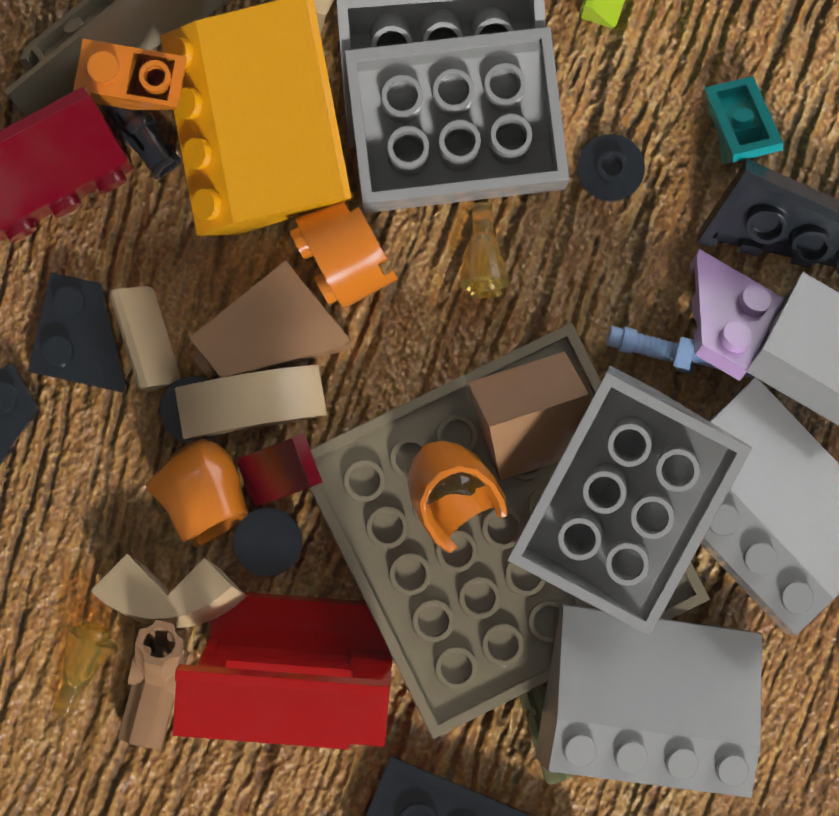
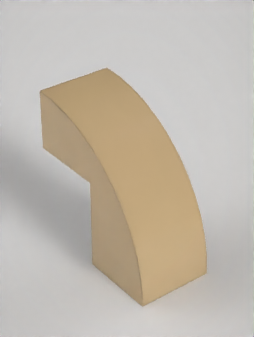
(250, 401)
(141, 595)

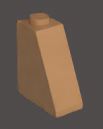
(268, 329)

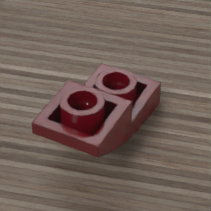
(279, 470)

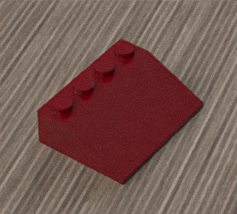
(56, 161)

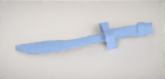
(681, 353)

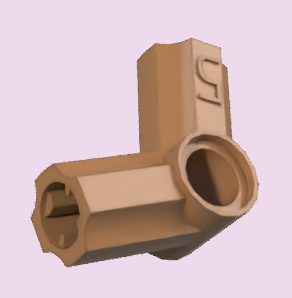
(153, 685)

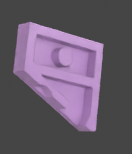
(729, 315)

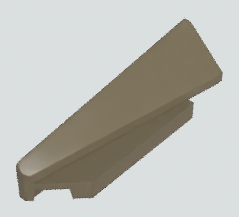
(54, 54)

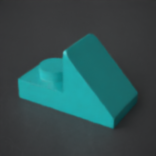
(742, 120)

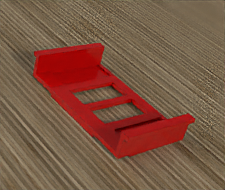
(288, 675)

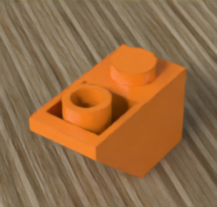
(130, 76)

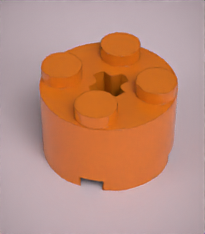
(344, 252)

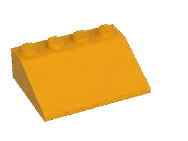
(256, 118)

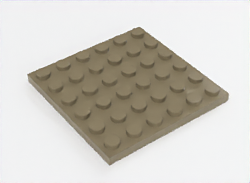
(463, 621)

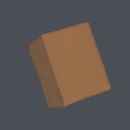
(529, 413)

